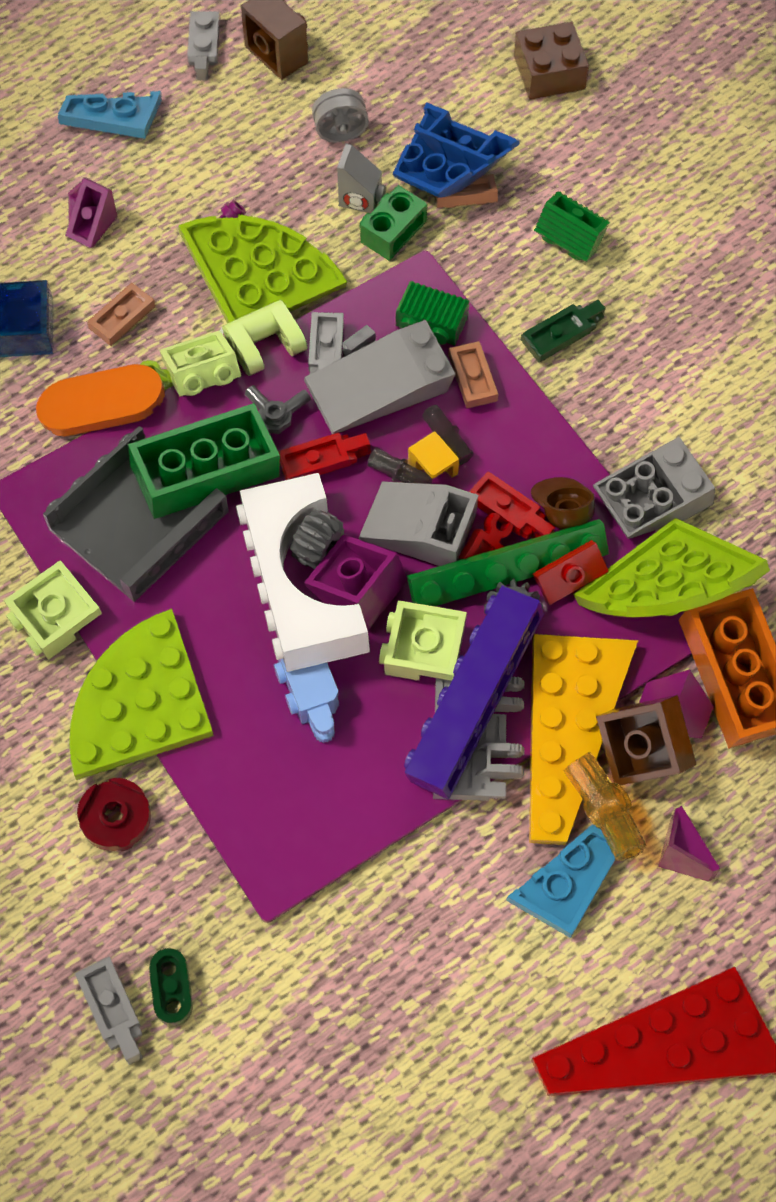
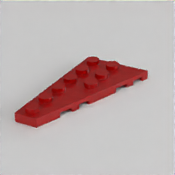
(681, 1039)

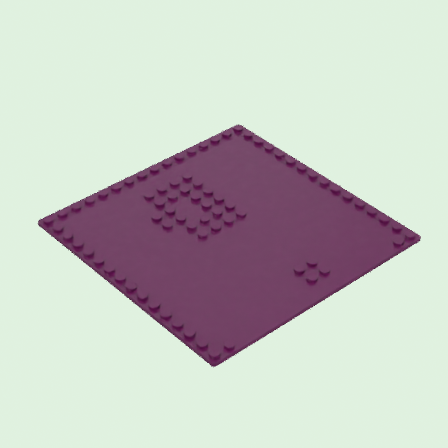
(263, 787)

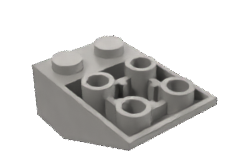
(656, 490)
(421, 520)

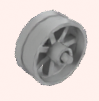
(343, 115)

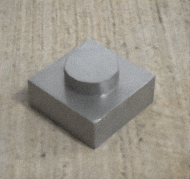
(359, 340)

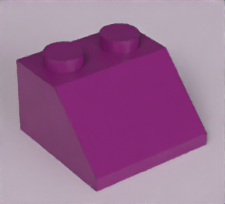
(358, 575)

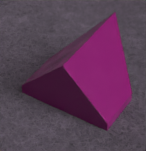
(90, 212)
(692, 698)
(685, 849)

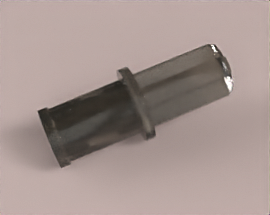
(439, 422)
(397, 468)

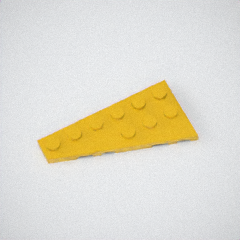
(570, 687)

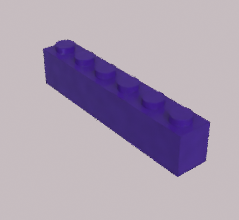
(473, 692)

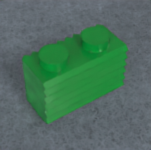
(571, 226)
(442, 311)

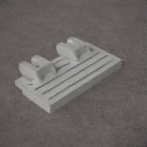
(475, 779)

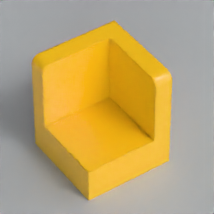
(433, 456)

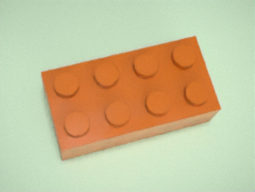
(735, 664)

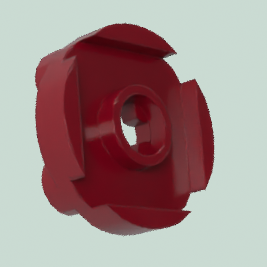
(106, 796)

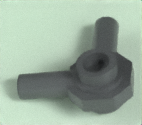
(276, 414)

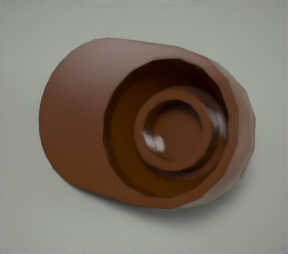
(564, 501)

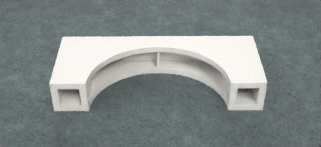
(305, 628)

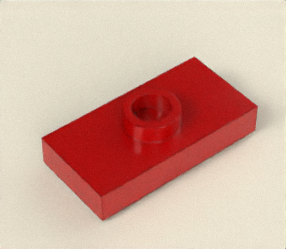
(570, 572)

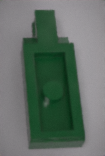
(562, 329)

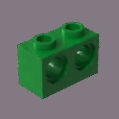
(393, 222)

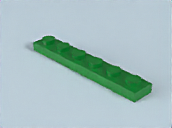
(501, 565)

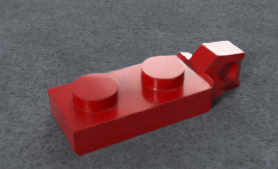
(323, 455)
(513, 507)

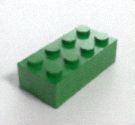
(195, 459)

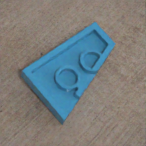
(121, 116)

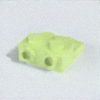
(200, 363)
(51, 610)
(422, 641)

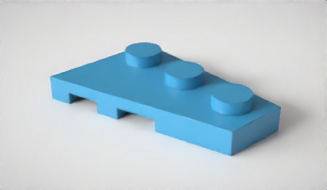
(568, 883)

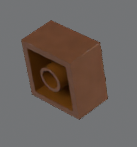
(275, 35)
(551, 60)
(646, 740)

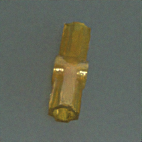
(606, 807)

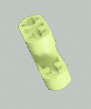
(260, 324)

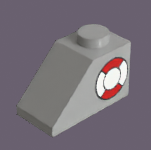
(358, 181)

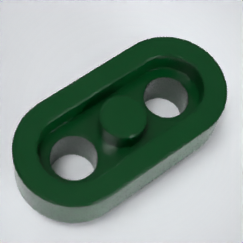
(170, 988)

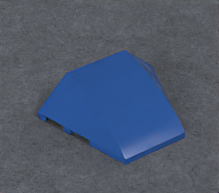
(448, 154)

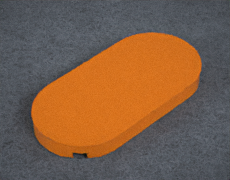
(100, 400)

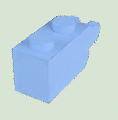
(311, 696)

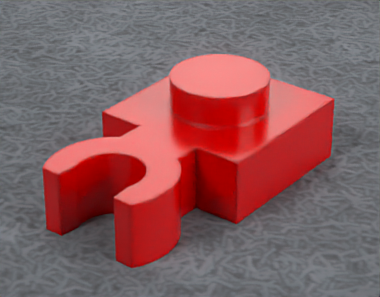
(486, 540)

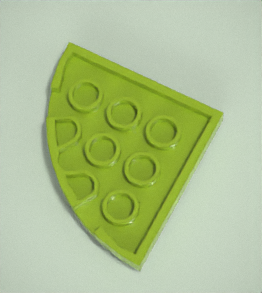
(258, 263)
(672, 574)
(137, 700)

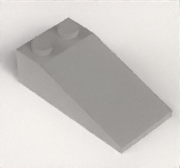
(381, 378)

